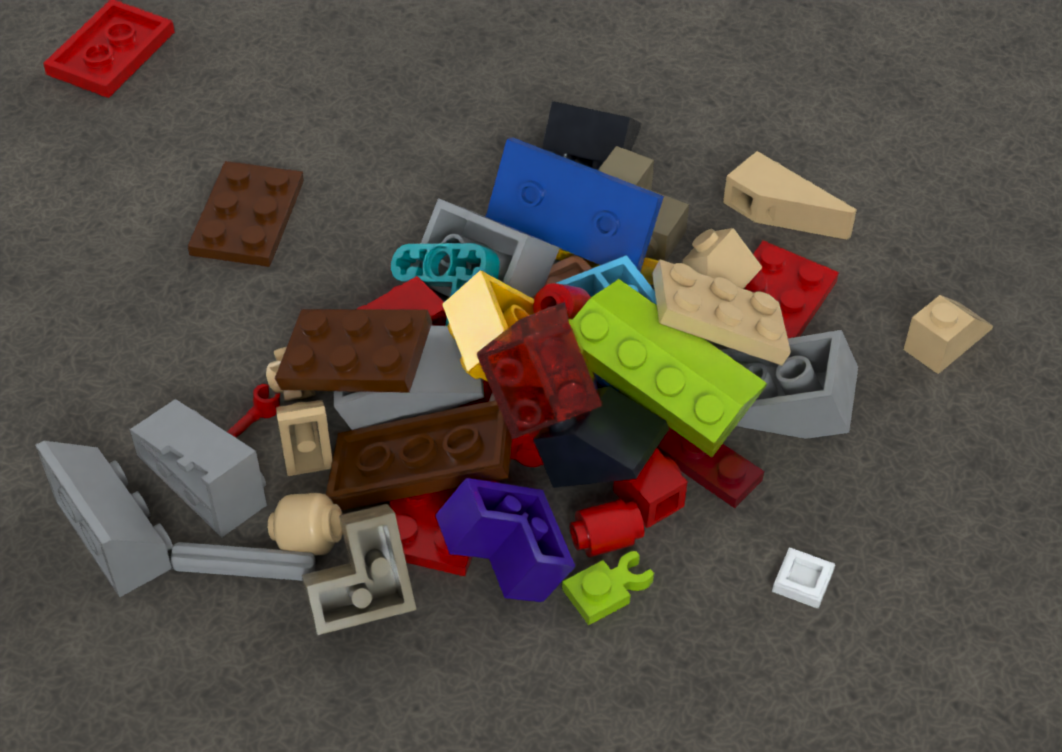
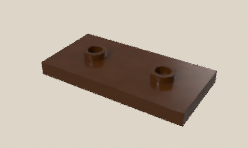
(419, 455)

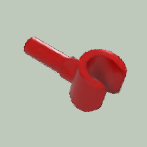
(261, 408)

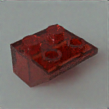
(539, 372)

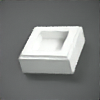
(803, 577)

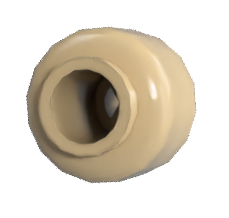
(306, 523)

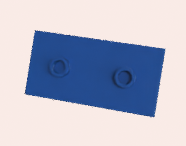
(572, 205)

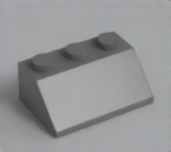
(523, 258)
(106, 514)

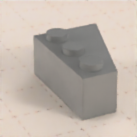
(202, 465)

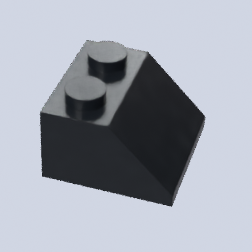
(587, 133)
(601, 443)

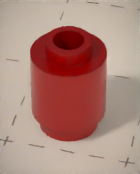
(555, 293)
(606, 527)

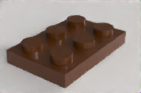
(246, 214)
(354, 350)

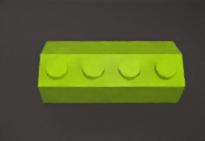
(663, 368)

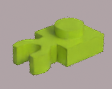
(602, 590)

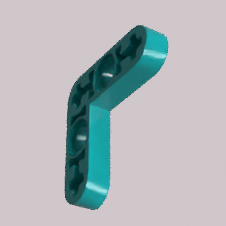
(431, 256)

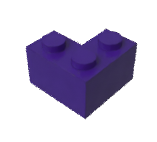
(511, 530)

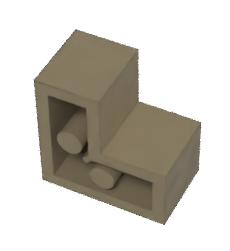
(673, 214)
(373, 581)

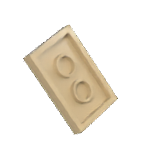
(720, 312)

